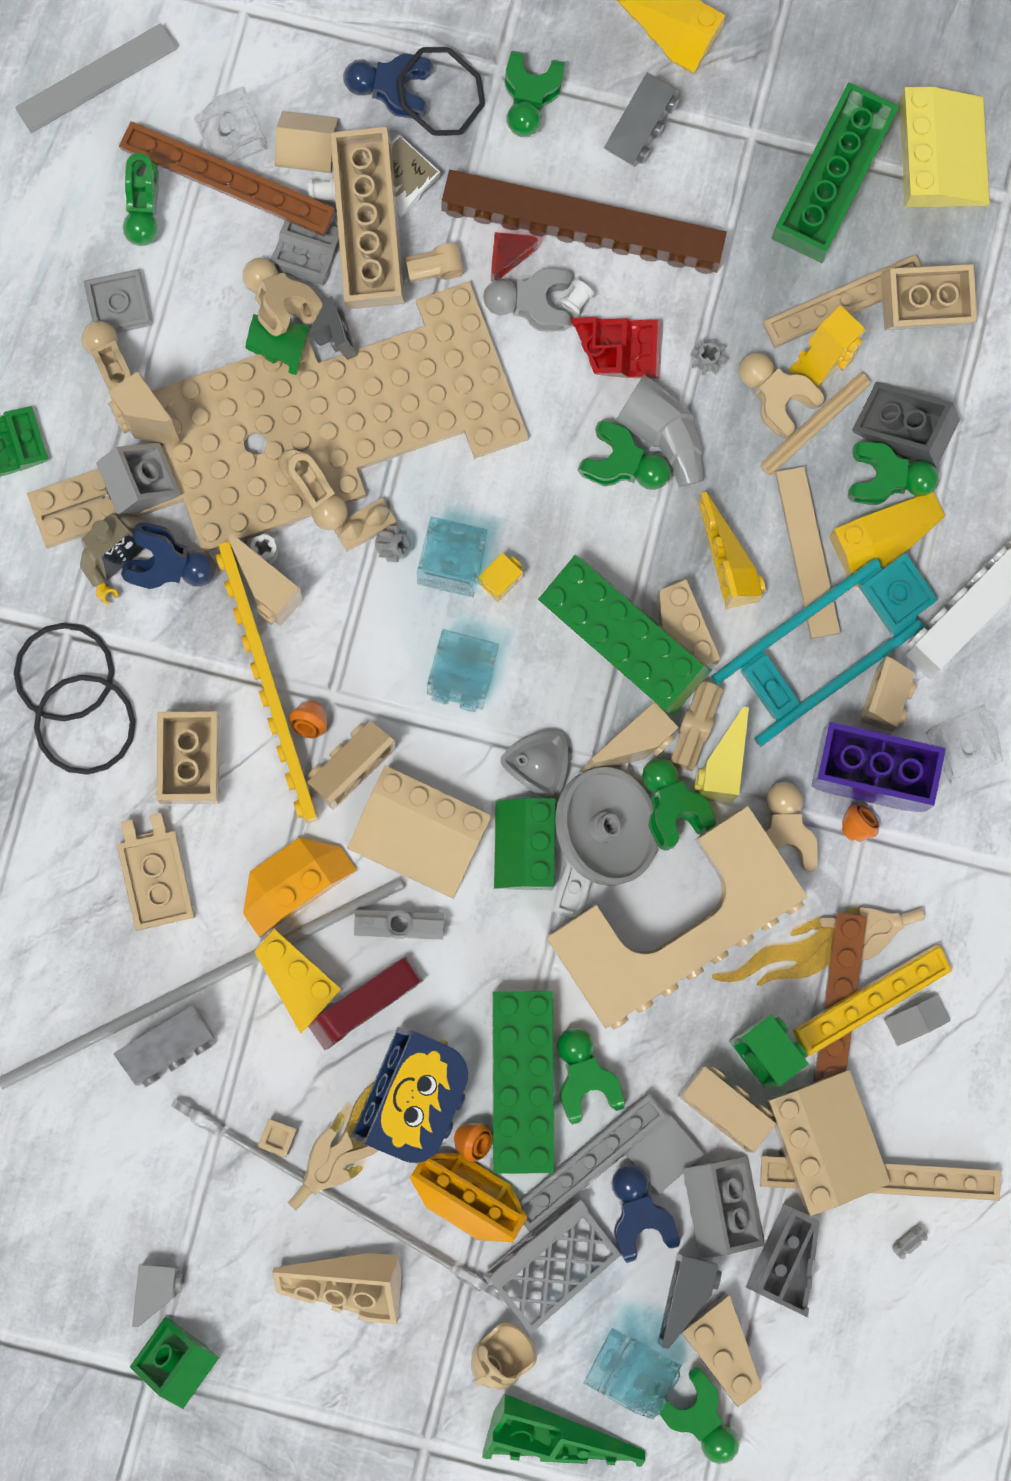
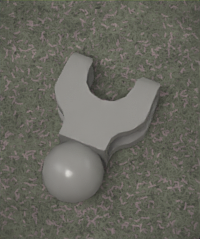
(529, 299)

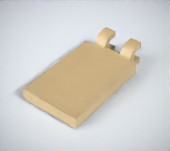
(154, 875)

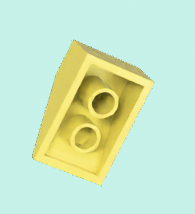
(722, 771)

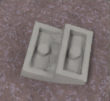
(305, 252)

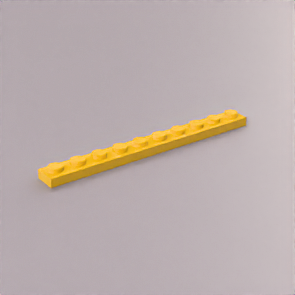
(269, 695)

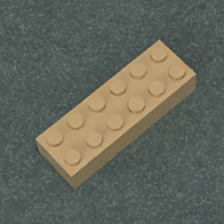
(367, 218)

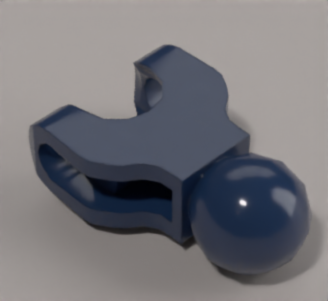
(363, 78)
(168, 561)
(639, 1212)

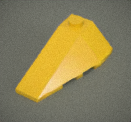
(679, 27)
(733, 567)

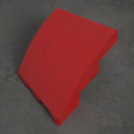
(621, 346)

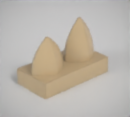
(365, 524)

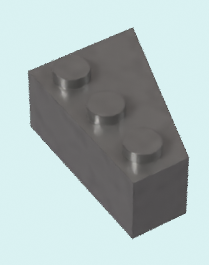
(787, 1261)

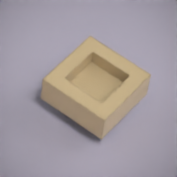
(277, 1138)

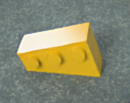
(830, 347)
(296, 978)

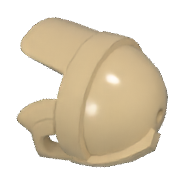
(502, 1357)

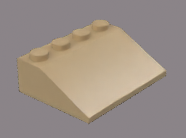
(419, 831)
(828, 1143)

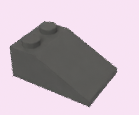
(908, 422)
(688, 1292)

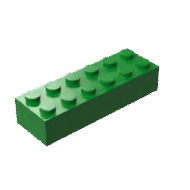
(834, 172)
(624, 635)
(522, 1082)

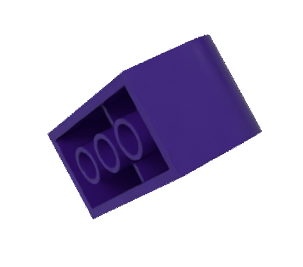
(878, 768)

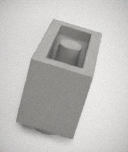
(154, 1290)

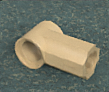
(441, 262)

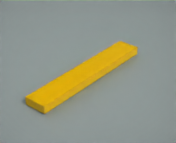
(872, 1000)

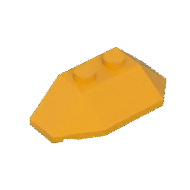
(292, 881)
(469, 1197)

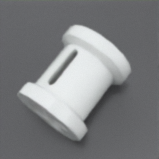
(322, 190)
(576, 298)
(260, 542)

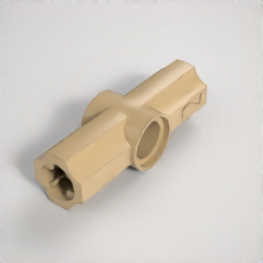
(696, 725)

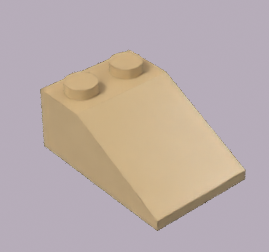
(271, 590)
(645, 735)

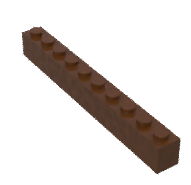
(583, 221)

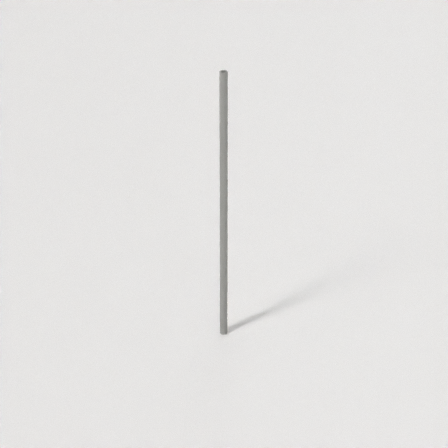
(192, 987)

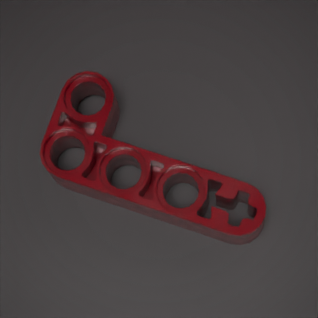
(364, 1003)

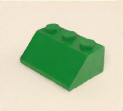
(524, 844)

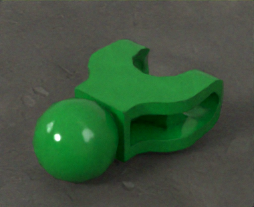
(530, 93)
(141, 192)
(625, 462)
(892, 475)
(673, 802)
(584, 1074)
(717, 1440)

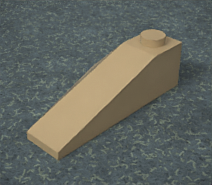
(356, 1283)

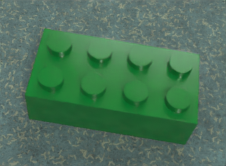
(770, 1051)

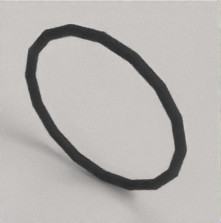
(56, 627)
(81, 770)

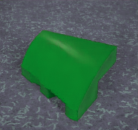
(284, 347)

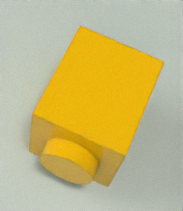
(501, 576)

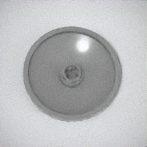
(605, 826)

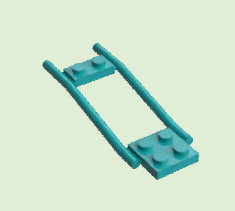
(897, 597)

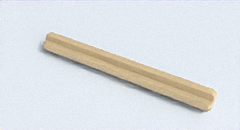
(815, 424)

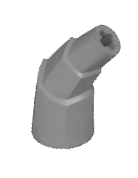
(667, 425)

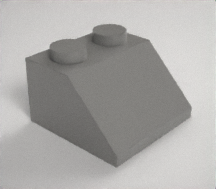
(137, 477)

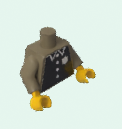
(107, 550)

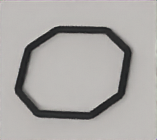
(417, 118)

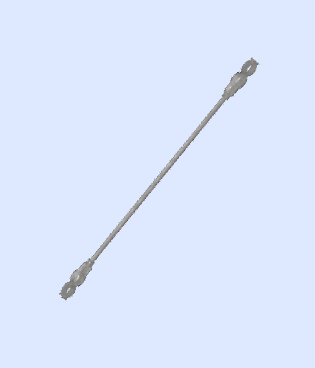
(204, 1121)

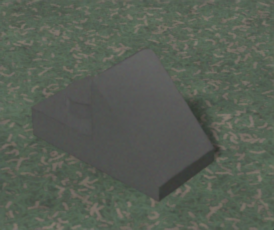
(333, 328)

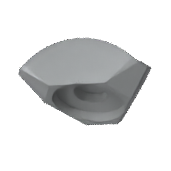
(539, 762)

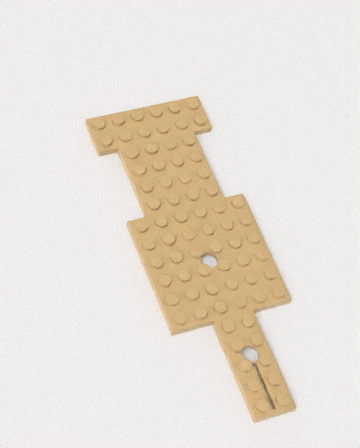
(336, 411)

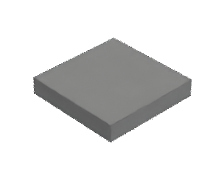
(119, 300)
(665, 1154)

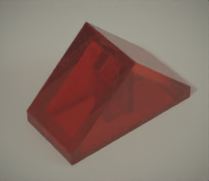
(509, 252)

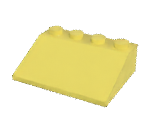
(943, 148)

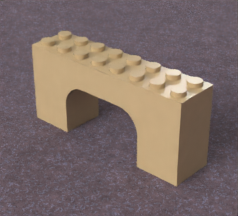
(754, 893)

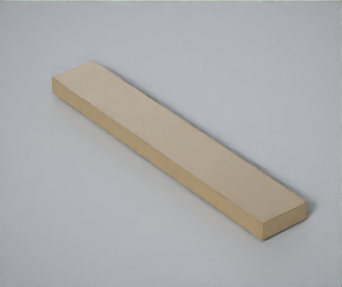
(809, 315)
(806, 549)

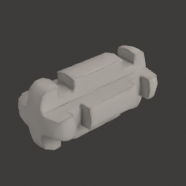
(909, 1242)

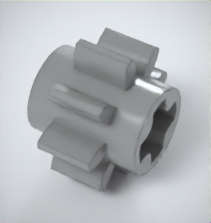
(709, 349)
(392, 543)

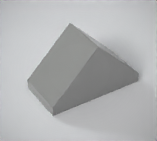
(917, 1020)

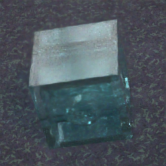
(452, 556)
(462, 670)
(633, 1374)

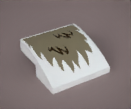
(411, 174)

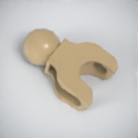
(279, 296)
(101, 342)
(775, 390)
(328, 509)
(786, 824)

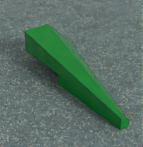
(531, 1431)

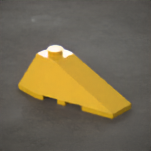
(885, 532)

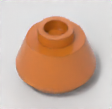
(309, 719)
(859, 823)
(473, 1141)

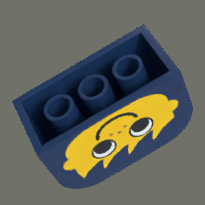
(413, 1098)

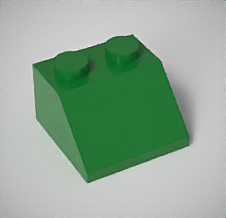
(174, 1363)

